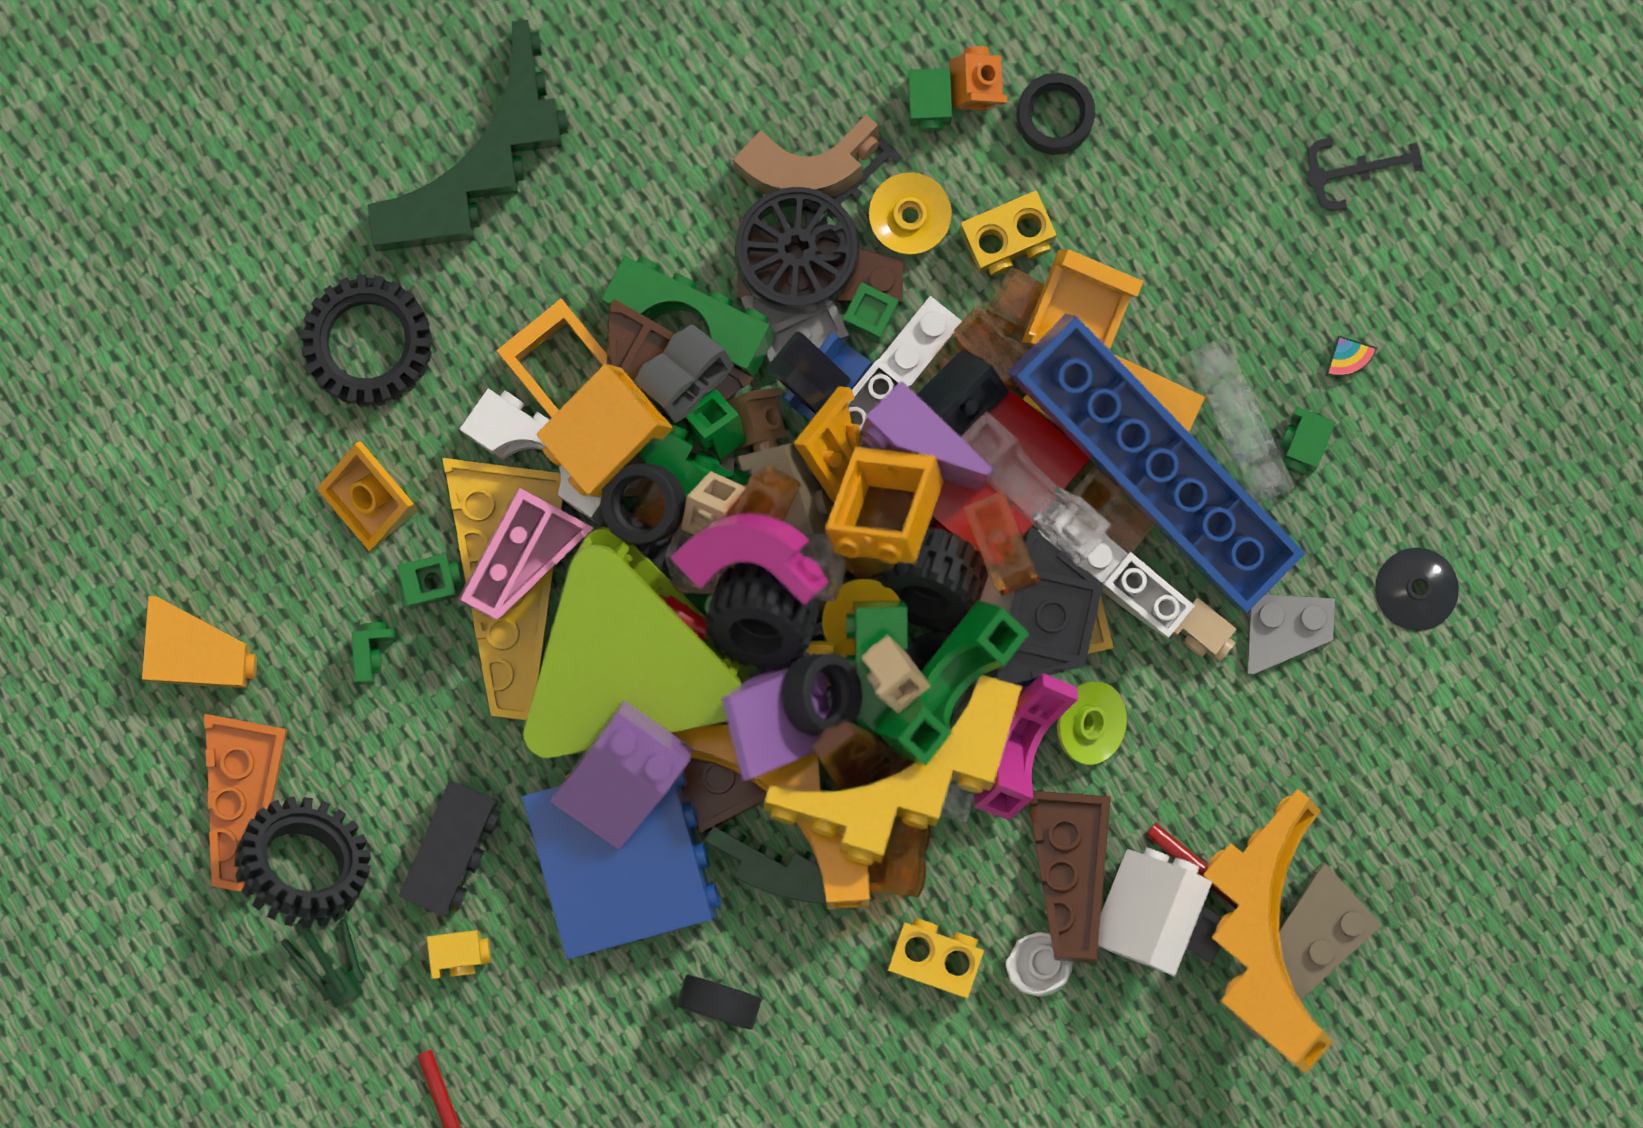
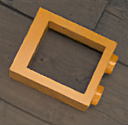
(537, 333)
(875, 469)

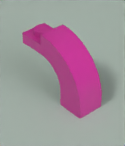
(753, 540)
(1035, 712)

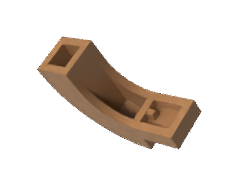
(833, 172)

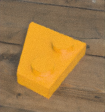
(830, 441)

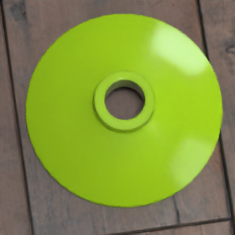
(1103, 726)

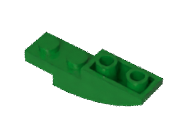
(690, 468)

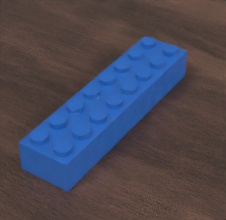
(1156, 462)

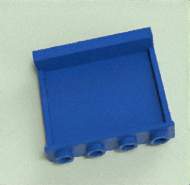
(627, 893)

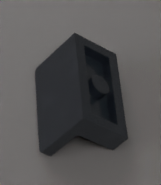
(807, 372)
(963, 391)

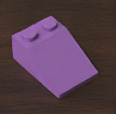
(908, 425)
(761, 727)
(622, 775)

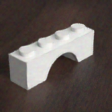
(505, 429)

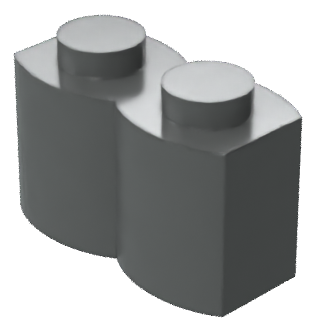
(683, 373)

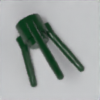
(338, 984)

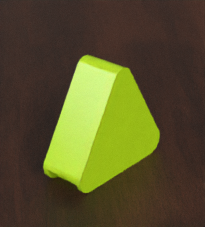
(623, 644)

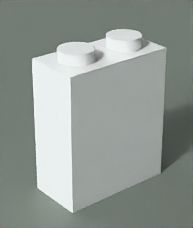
(1152, 909)

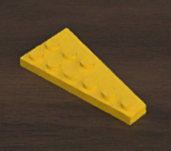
(515, 642)

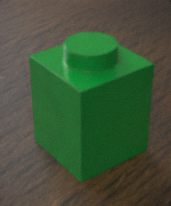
(930, 98)

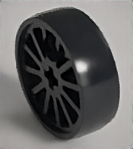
(843, 232)

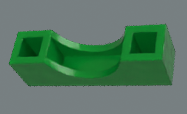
(651, 293)
(977, 645)

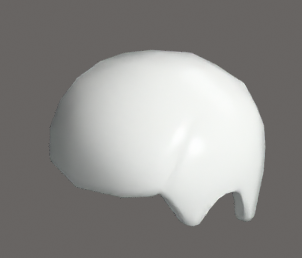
(1033, 966)

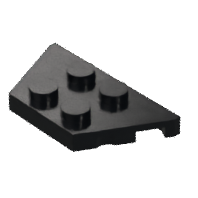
(1055, 613)

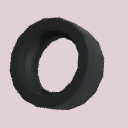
(1063, 83)
(613, 511)
(798, 693)
(719, 1002)

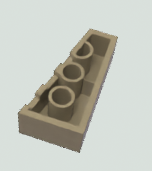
(811, 504)
(1320, 932)

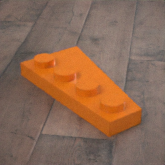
(242, 779)

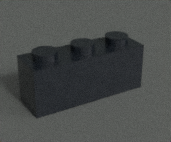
(450, 849)

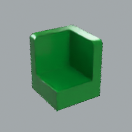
(870, 313)

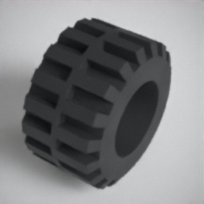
(941, 582)
(759, 618)

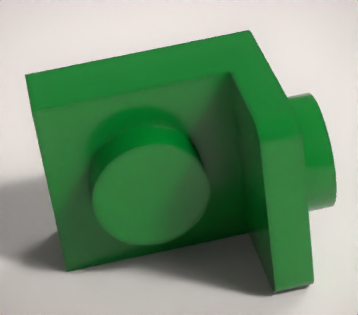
(366, 659)

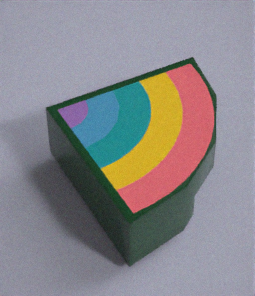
(1348, 357)

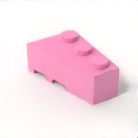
(520, 552)

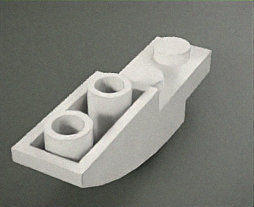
(905, 358)
(1136, 587)

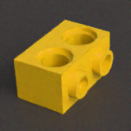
(1003, 224)
(932, 969)

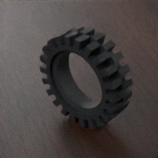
(339, 300)
(293, 902)

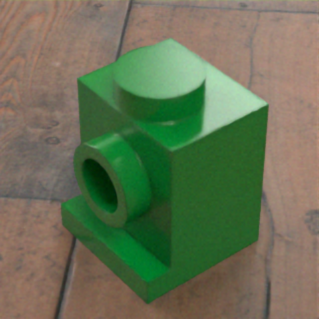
(716, 425)
(1306, 441)
(414, 576)

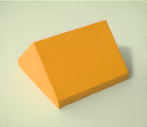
(366, 497)

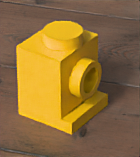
(457, 953)

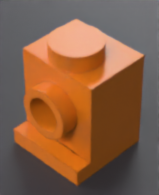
(976, 80)

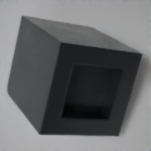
(1201, 938)

